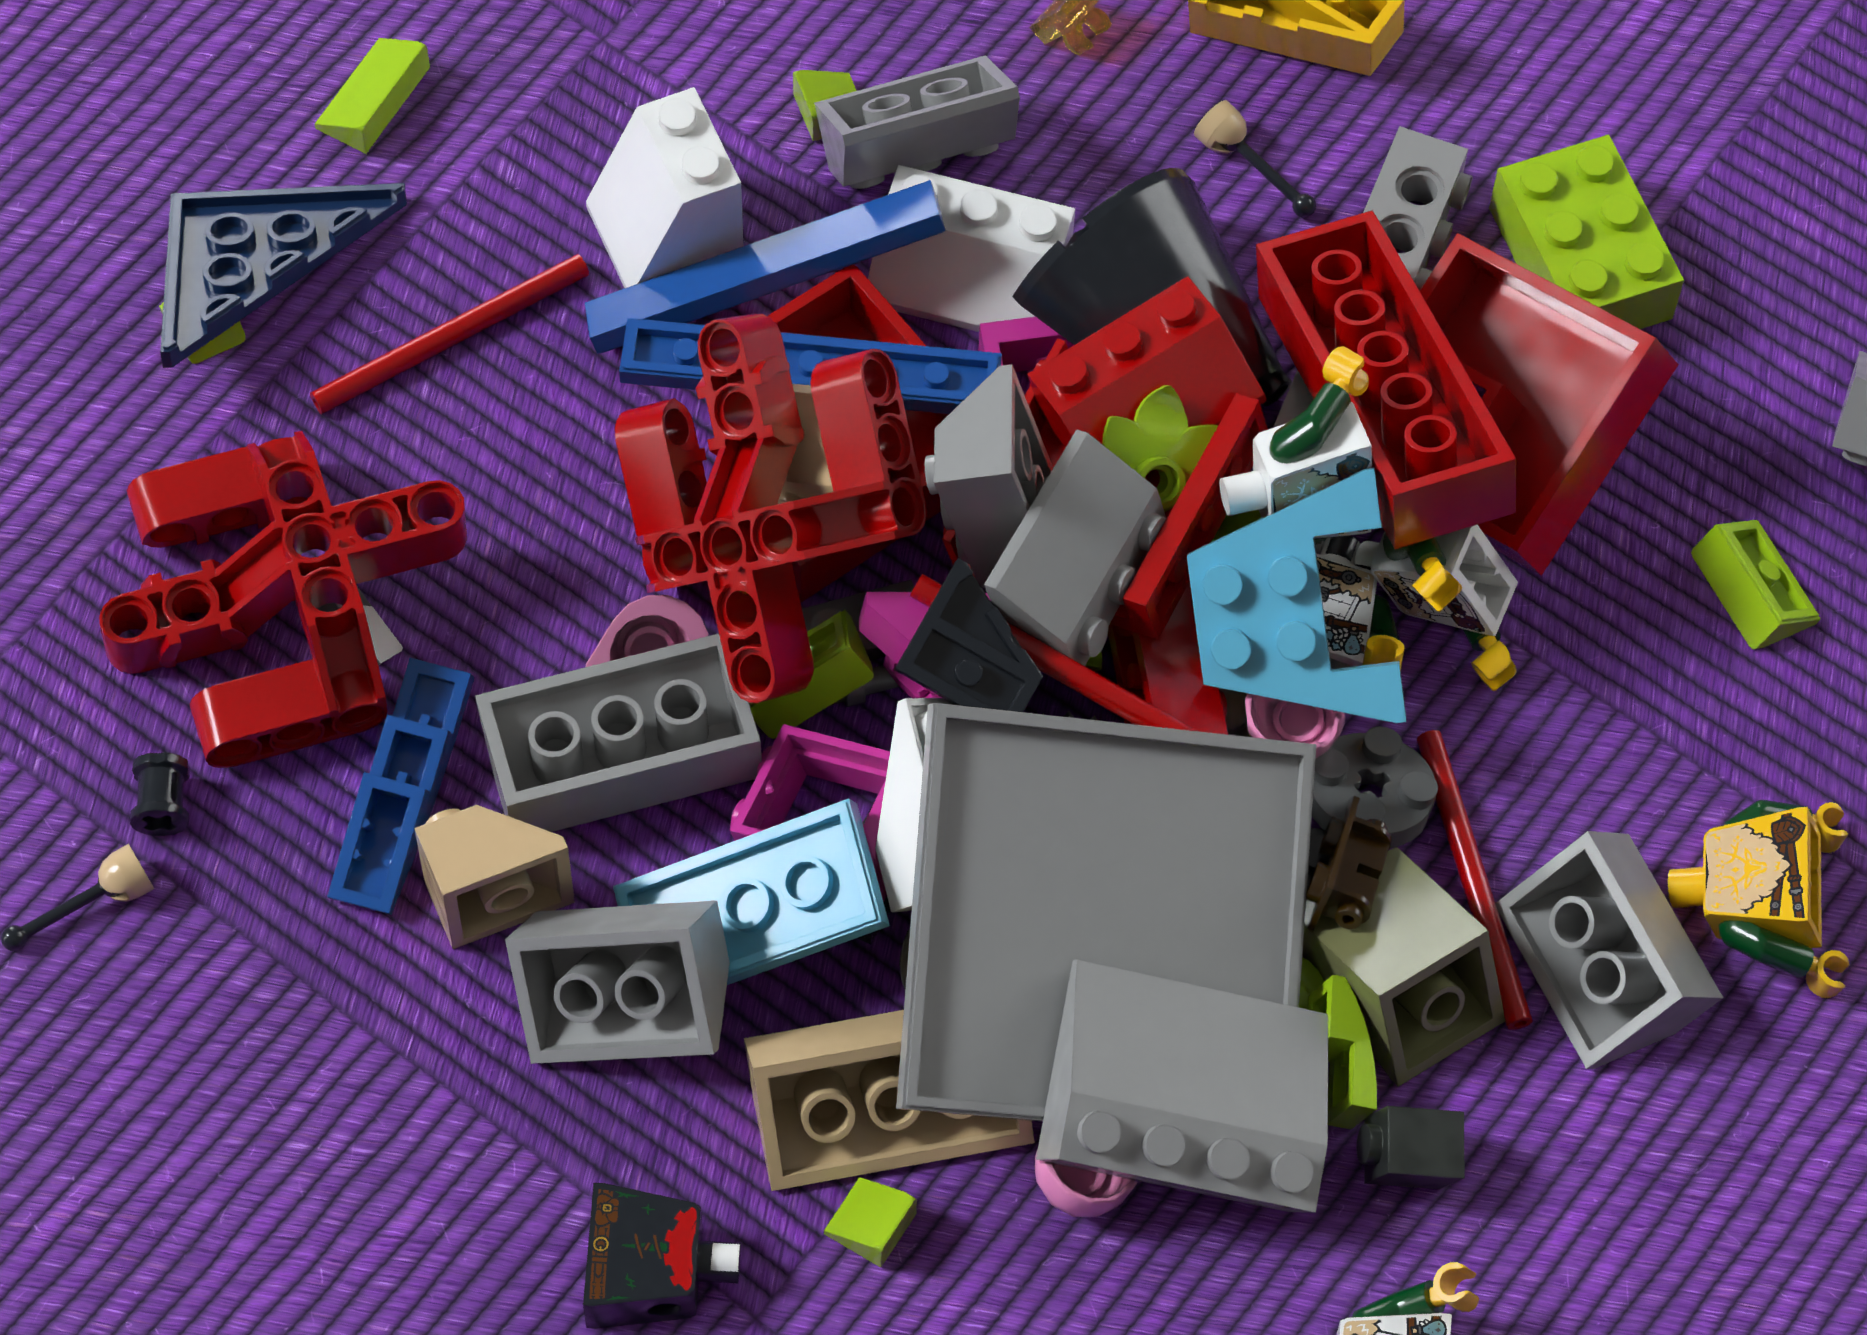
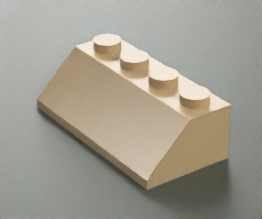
(831, 1106)

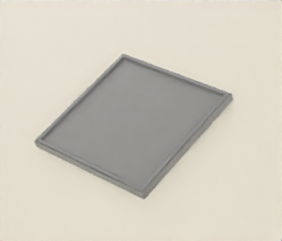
(1094, 849)

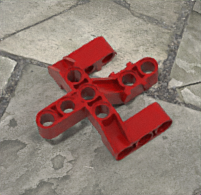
(282, 484)
(733, 524)

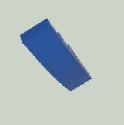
(400, 786)

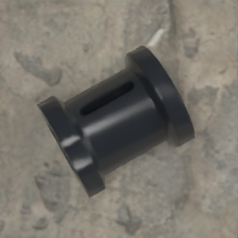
(160, 794)

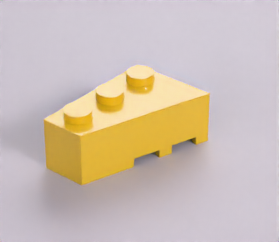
(1325, 32)

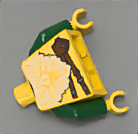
(1766, 887)

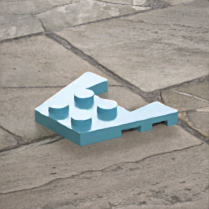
(1265, 612)

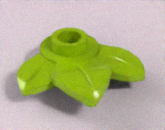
(1159, 441)

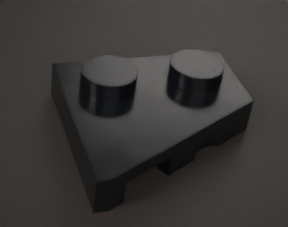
(969, 650)

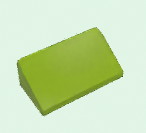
(374, 92)
(1753, 583)
(838, 670)

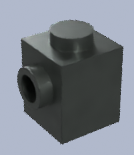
(1412, 1147)

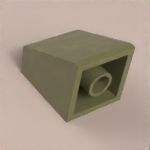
(1415, 969)

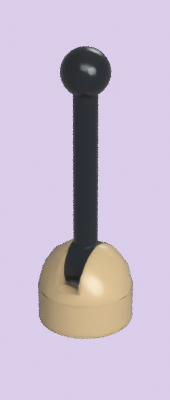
(1225, 131)
(119, 878)

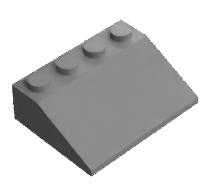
(1189, 1089)

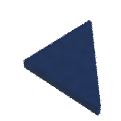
(249, 245)

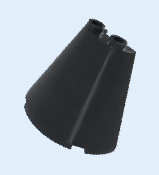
(1133, 251)

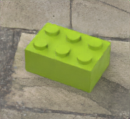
(1588, 231)

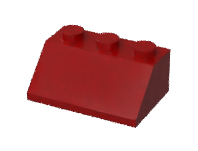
(1161, 342)

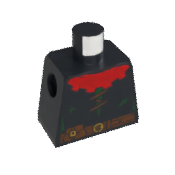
(649, 1258)

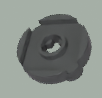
(1377, 760)

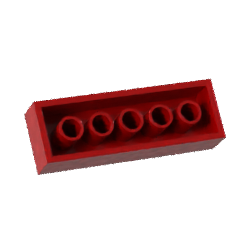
(1428, 428)

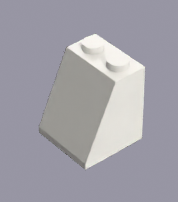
(667, 192)

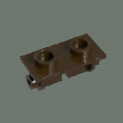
(1337, 887)

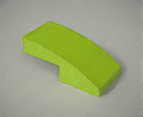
(1350, 1054)

